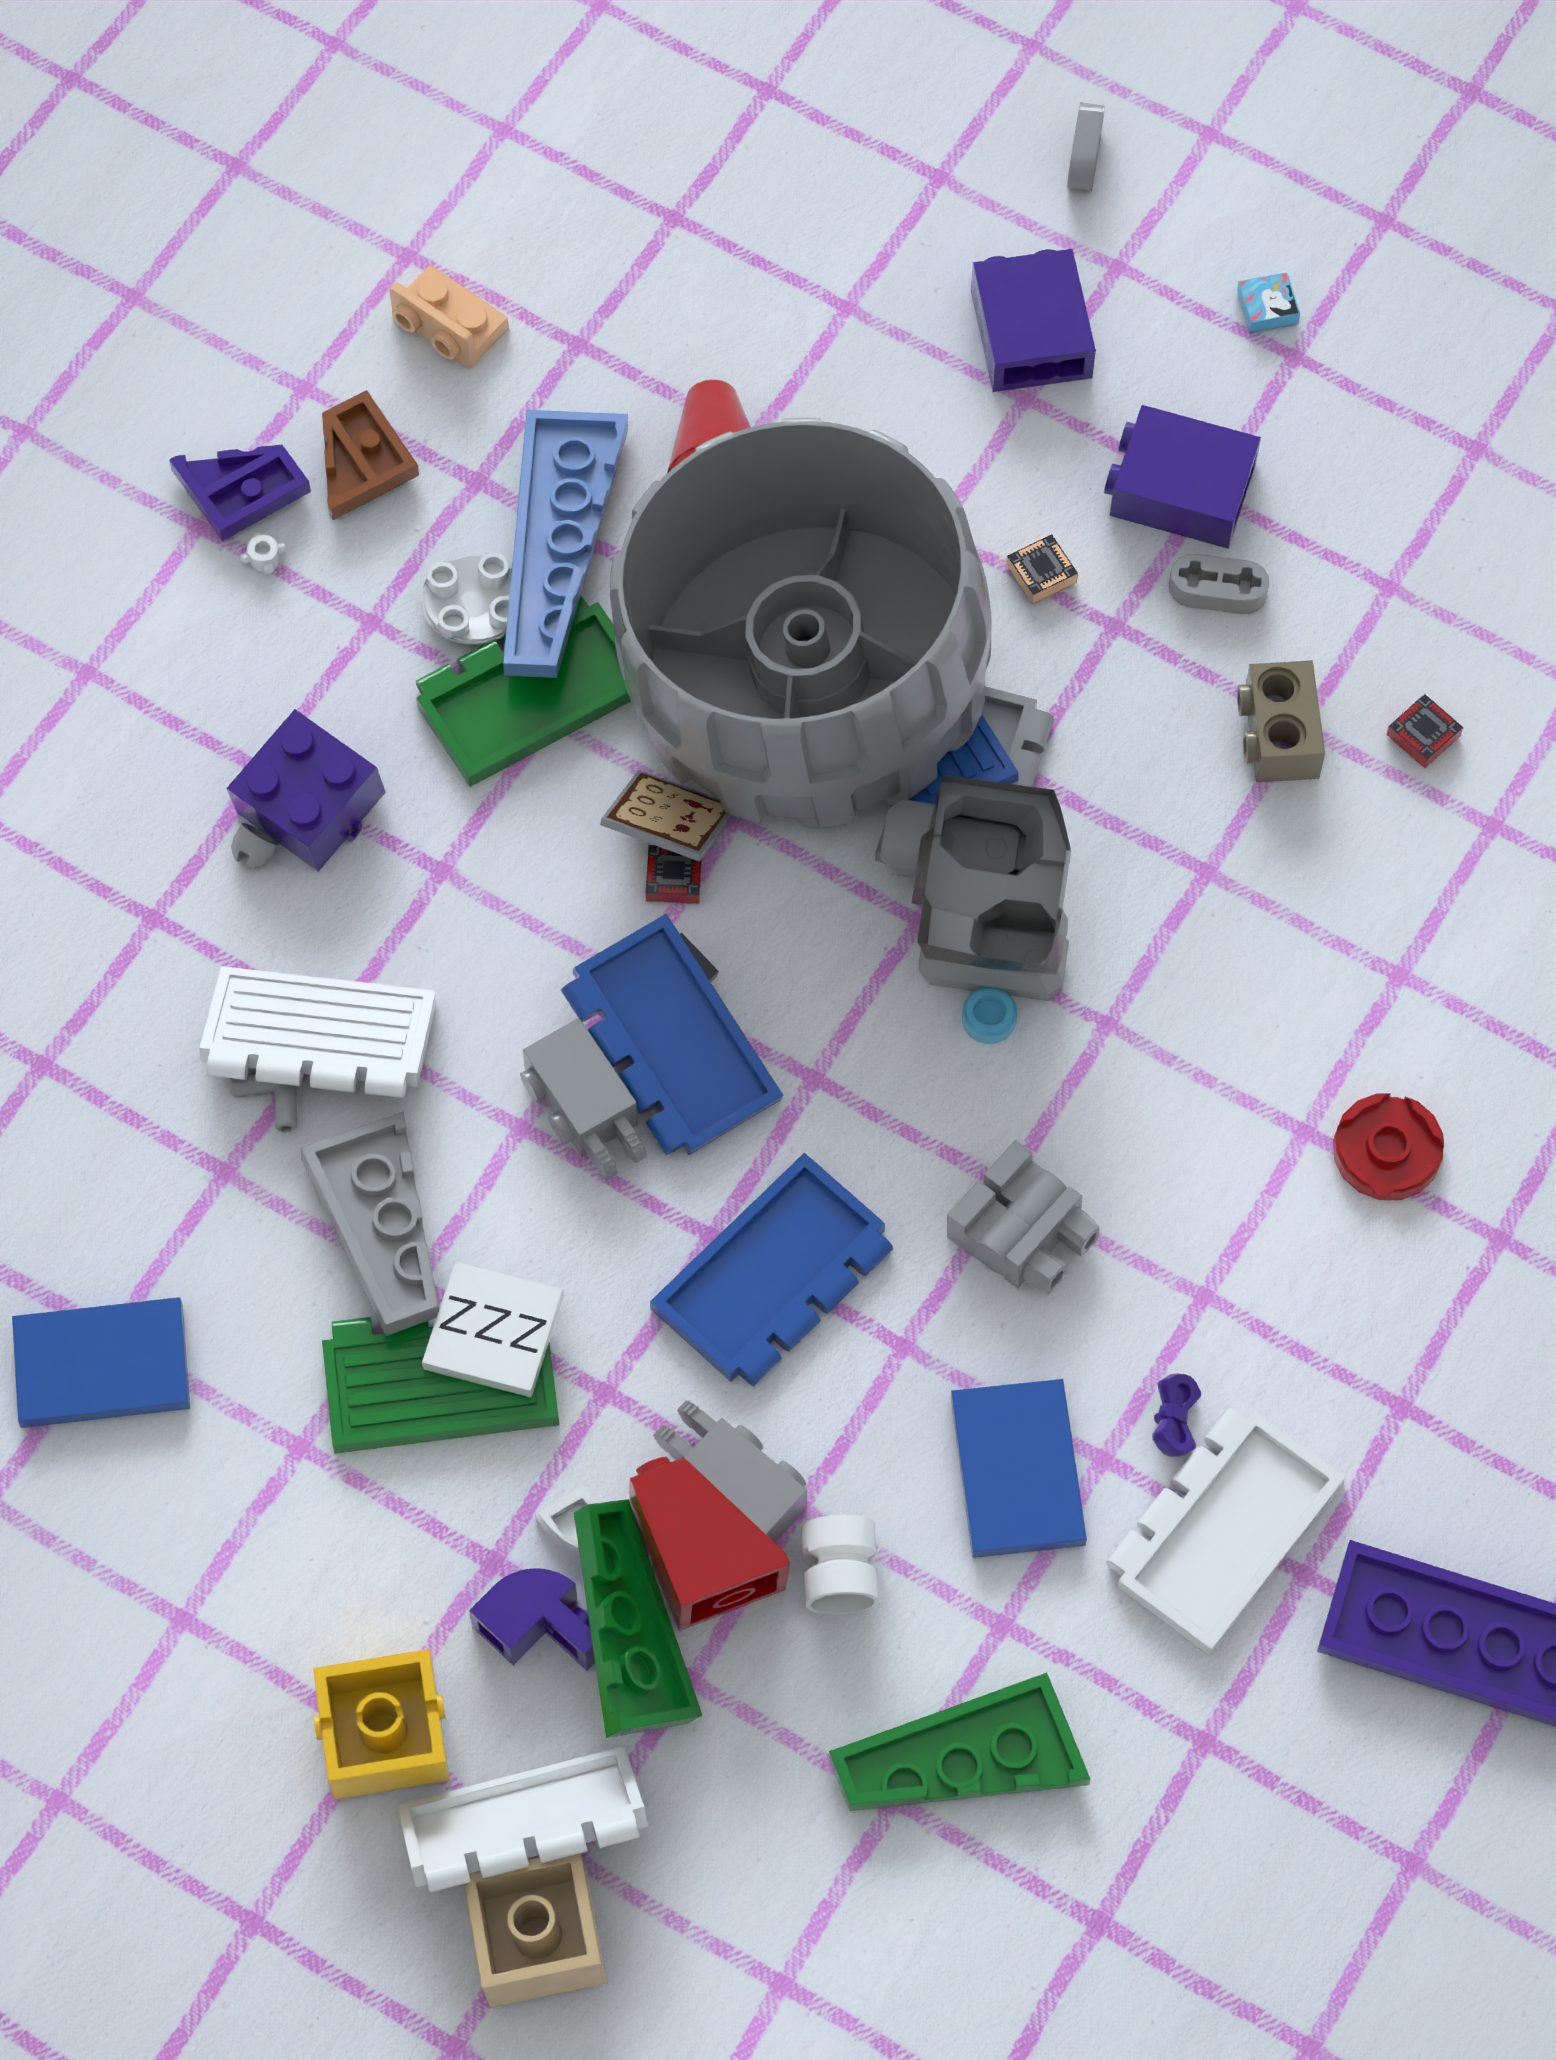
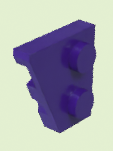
(241, 485)

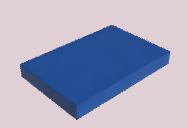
(100, 1362)
(1018, 1468)

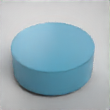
(989, 1015)

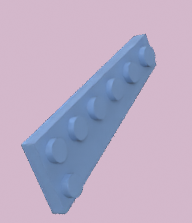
(560, 509)

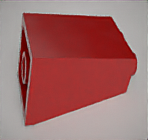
(702, 1544)

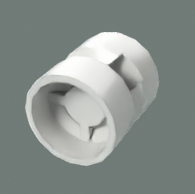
(840, 1570)

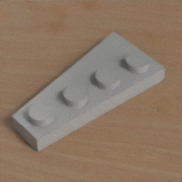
(376, 1212)

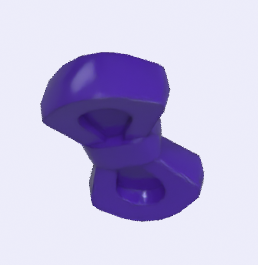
(1177, 1395)

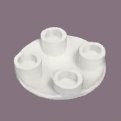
(468, 598)

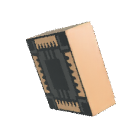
(1042, 569)

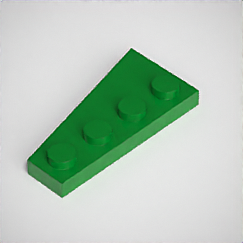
(632, 1637)
(972, 1750)

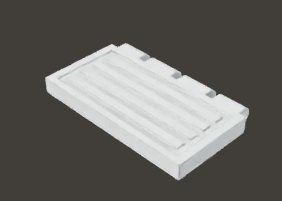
(317, 1029)
(1228, 1530)
(520, 1817)

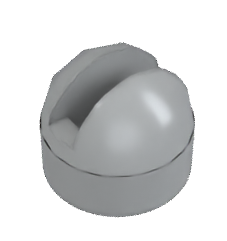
(254, 843)

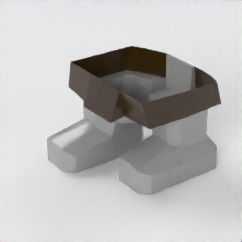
(988, 883)

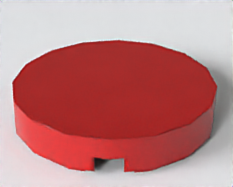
(1388, 1147)

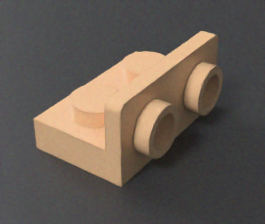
(447, 316)

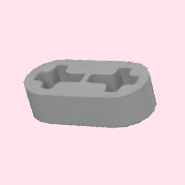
(1085, 146)
(1218, 583)

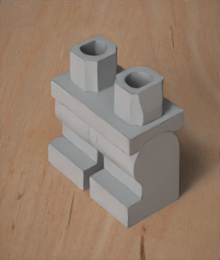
(1020, 1219)

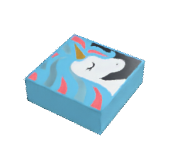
(1268, 302)

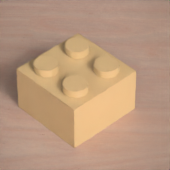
(535, 1931)

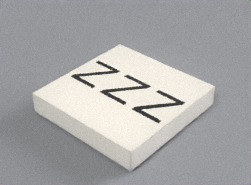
(493, 1329)

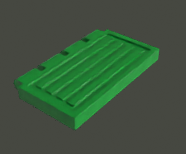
(500, 719)
(388, 1400)

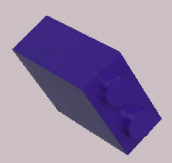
(1032, 320)
(1182, 475)

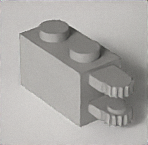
(583, 1094)
(739, 1469)

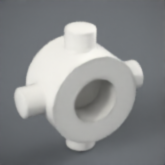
(263, 553)

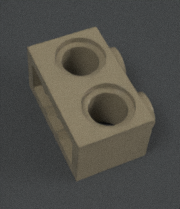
(1291, 721)

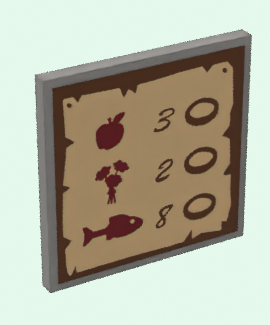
(667, 815)

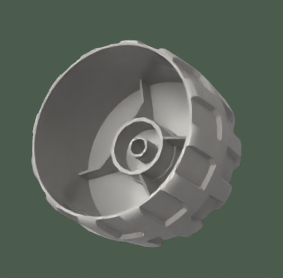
(788, 542)

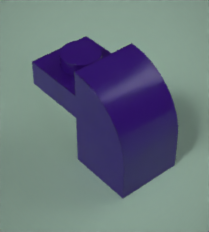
(527, 1607)

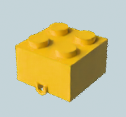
(381, 1724)

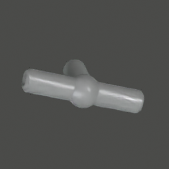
(284, 1099)

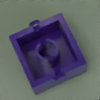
(306, 790)

